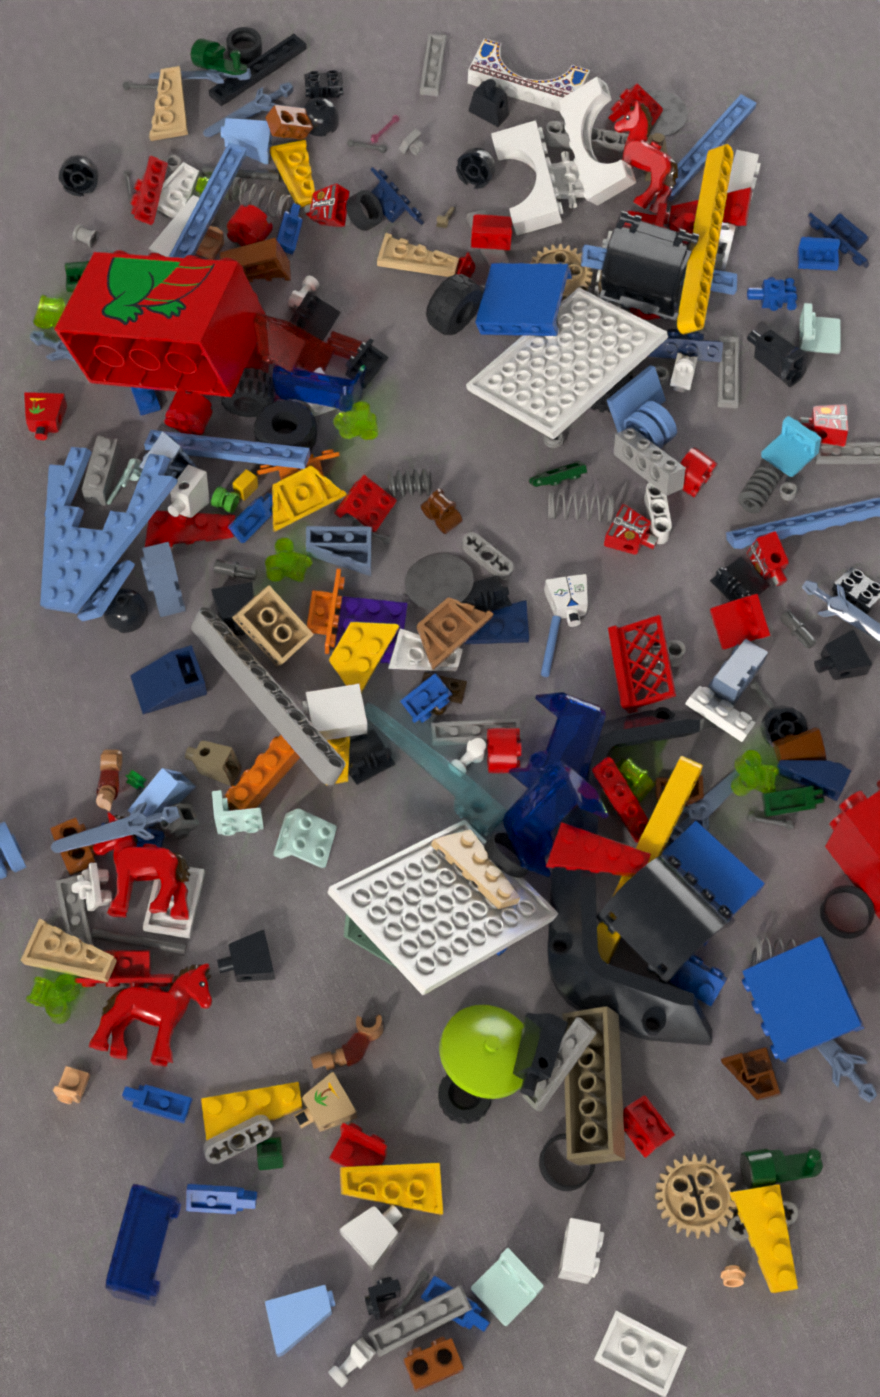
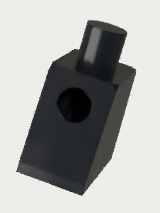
(490, 103)
(230, 600)
(844, 658)
(249, 959)

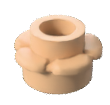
(733, 1276)

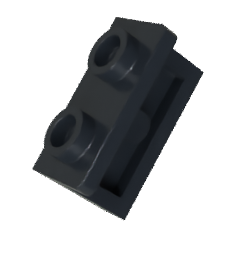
(369, 357)
(384, 1290)

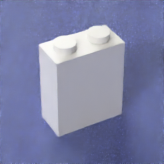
(336, 711)

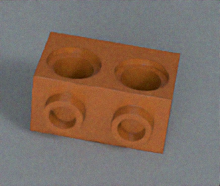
(289, 122)
(72, 864)
(436, 1371)

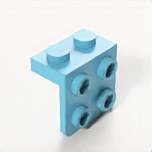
(792, 448)

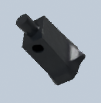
(779, 356)
(538, 1049)

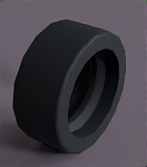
(245, 34)
(372, 206)

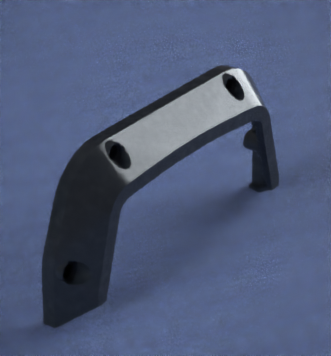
(579, 970)

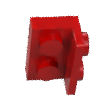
(645, 1126)

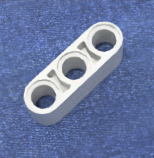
(658, 520)

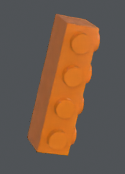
(263, 776)

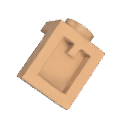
(211, 243)
(71, 1085)

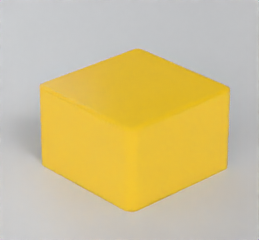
(245, 484)

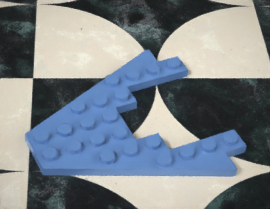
(82, 557)

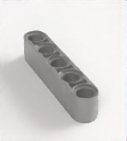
(603, 142)

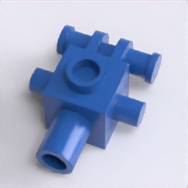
(775, 293)

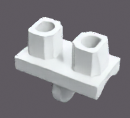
(683, 372)
(89, 887)

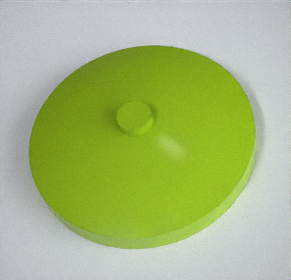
(481, 1051)

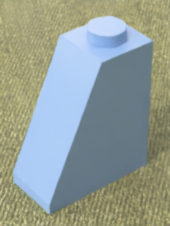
(251, 134)
(163, 791)
(297, 1315)

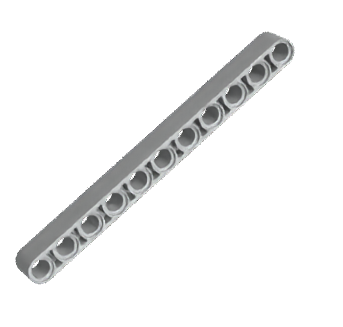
(268, 696)

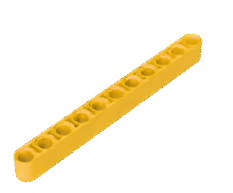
(708, 226)
(656, 834)

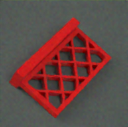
(625, 671)

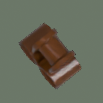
(442, 511)

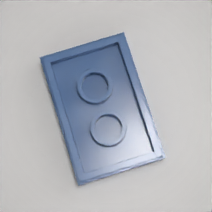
(634, 394)
(106, 591)

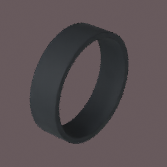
(499, 859)
(857, 892)
(547, 1177)

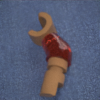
(108, 782)
(354, 1049)

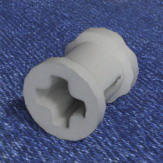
(85, 235)

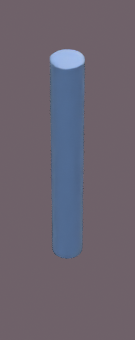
(550, 647)

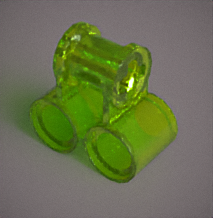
(48, 312)
(358, 422)
(289, 563)
(757, 776)
(636, 778)
(50, 995)

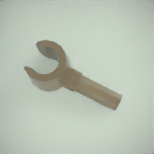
(442, 221)

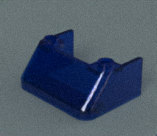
(318, 387)
(571, 740)
(542, 808)
(140, 1245)

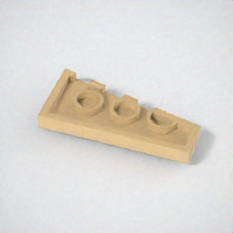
(170, 110)
(405, 256)
(470, 856)
(64, 953)

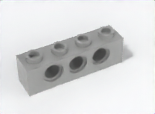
(649, 461)

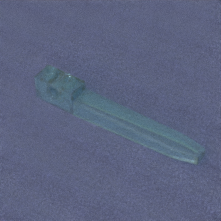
(466, 791)

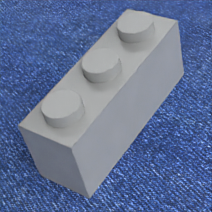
(101, 470)

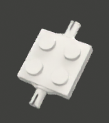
(567, 180)

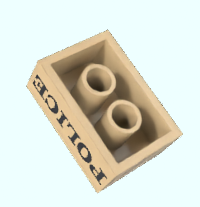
(272, 626)

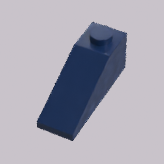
(821, 774)

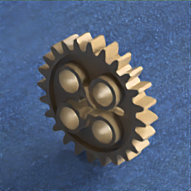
(583, 274)
(674, 1201)

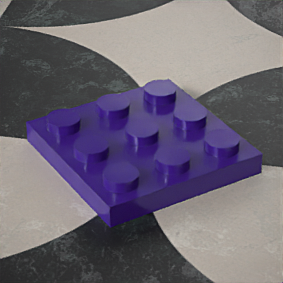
(372, 611)

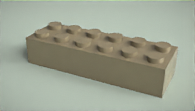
(595, 1093)

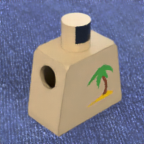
(326, 1105)

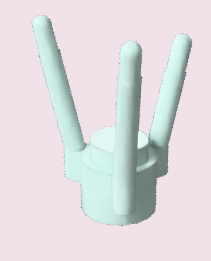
(132, 473)

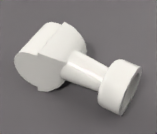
(309, 284)
(474, 753)
(359, 1356)

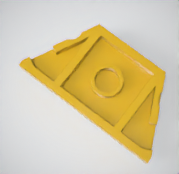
(301, 495)
(361, 651)

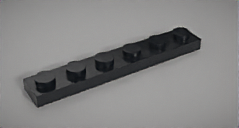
(259, 69)

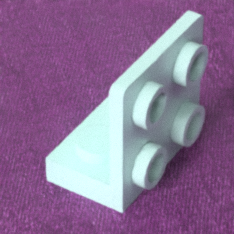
(818, 333)
(237, 820)
(305, 838)
(507, 1287)

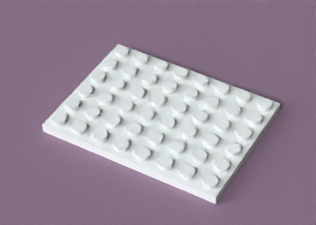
(561, 376)
(432, 916)

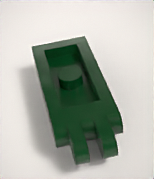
(556, 475)
(791, 800)

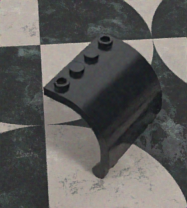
(645, 266)
(665, 915)

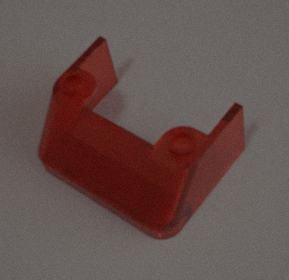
(290, 345)

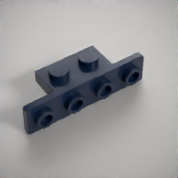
(391, 201)
(850, 236)
(689, 345)

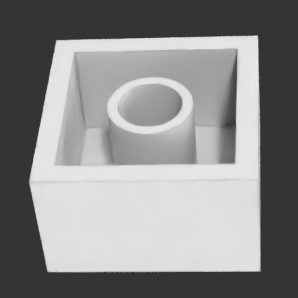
(579, 1251)

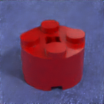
(248, 226)
(188, 413)
(697, 471)
(503, 749)

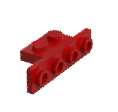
(148, 191)
(621, 797)
(131, 968)

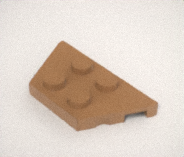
(449, 628)

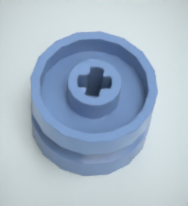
(653, 423)
(9, 852)

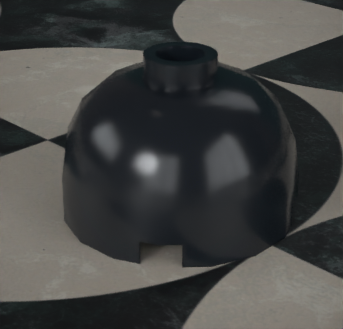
(323, 116)
(476, 167)
(78, 175)
(126, 611)
(781, 722)

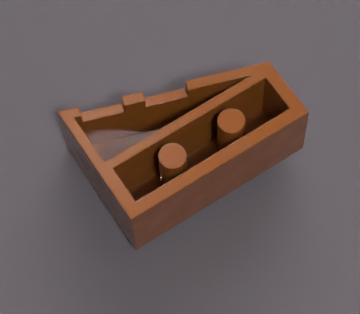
(261, 260)

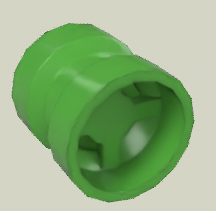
(225, 499)

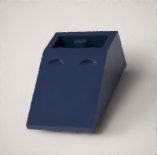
(169, 681)

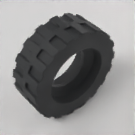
(456, 1112)

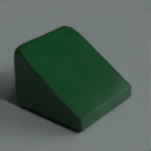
(270, 1154)

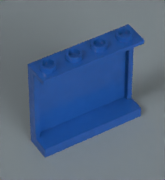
(522, 299)
(715, 867)
(801, 999)

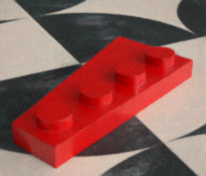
(735, 210)
(181, 529)
(588, 851)

